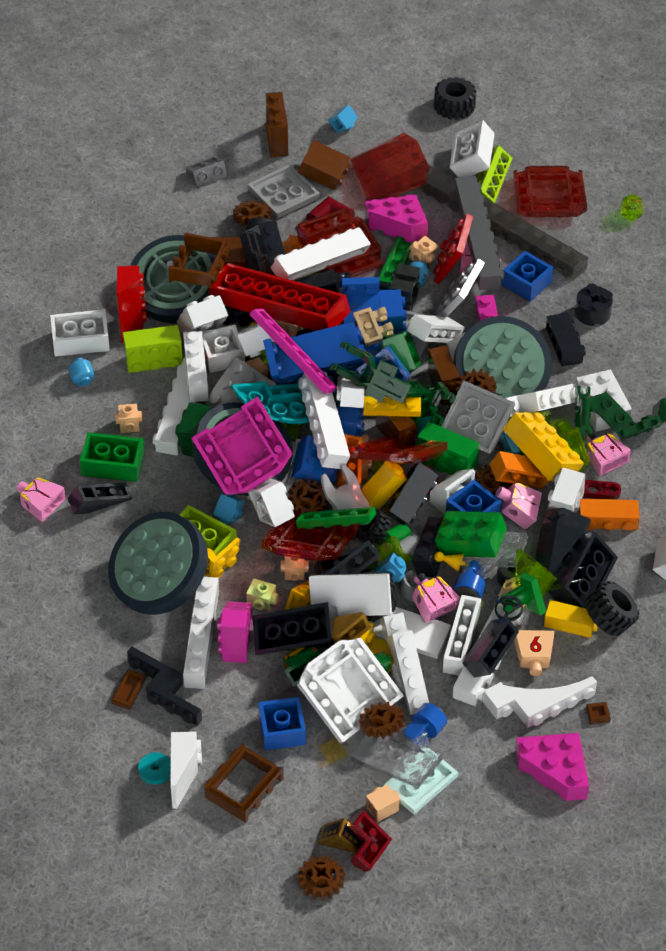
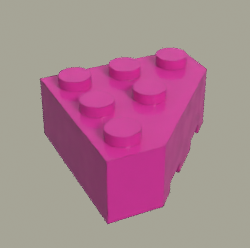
(397, 217)
(234, 631)
(555, 763)

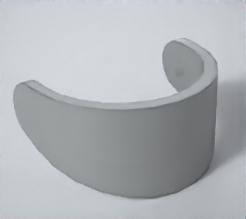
(405, 589)

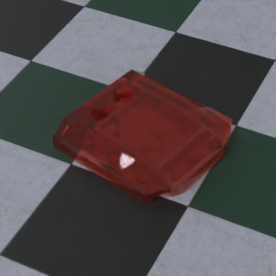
(391, 168)
(549, 192)
(337, 223)
(387, 450)
(309, 544)

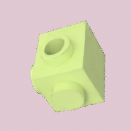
(262, 595)

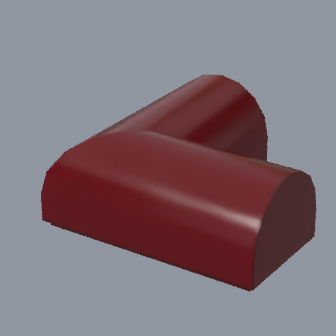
(327, 206)
(374, 841)

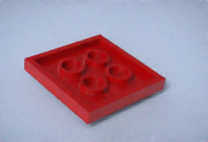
(452, 248)

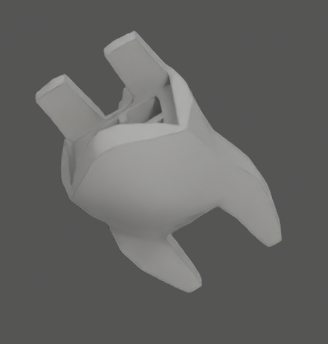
(347, 495)

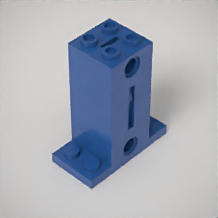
(362, 294)
(320, 347)

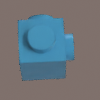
(343, 119)
(229, 508)
(393, 566)

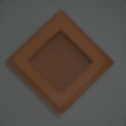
(598, 713)

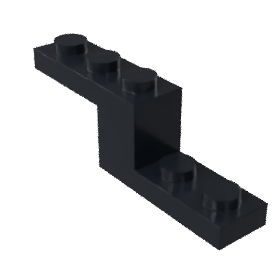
(163, 686)

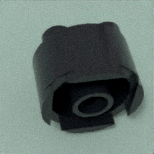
(593, 305)

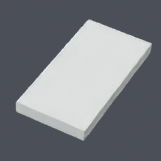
(353, 593)
(428, 636)

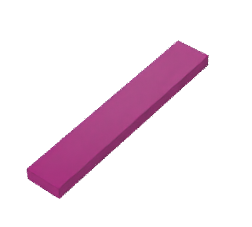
(293, 351)

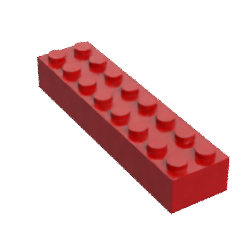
(280, 298)

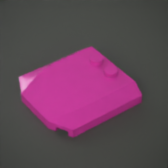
(244, 449)

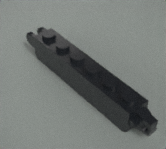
(326, 280)

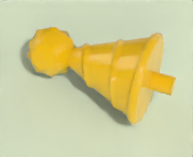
(452, 560)

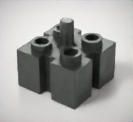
(406, 279)

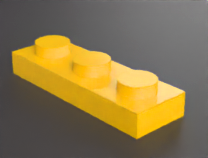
(391, 407)

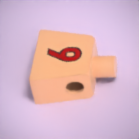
(534, 649)

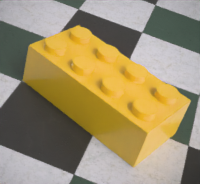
(542, 444)

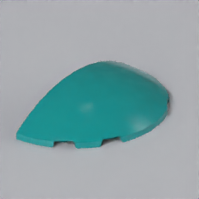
(280, 401)

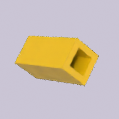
(383, 484)
(569, 619)

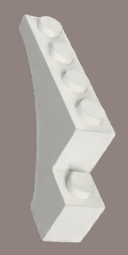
(544, 399)
(406, 660)
(536, 704)

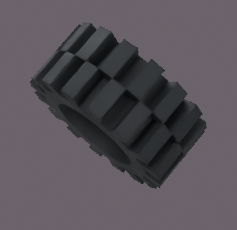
(377, 531)

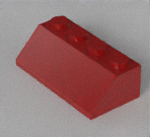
(130, 299)

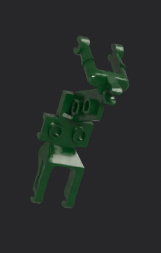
(382, 382)
(614, 415)

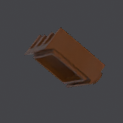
(276, 124)
(201, 244)
(254, 798)

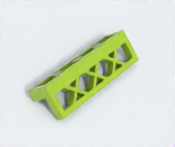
(485, 177)

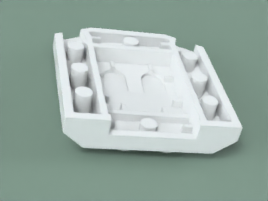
(344, 684)

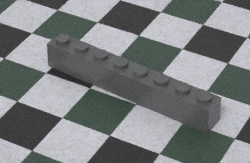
(480, 238)

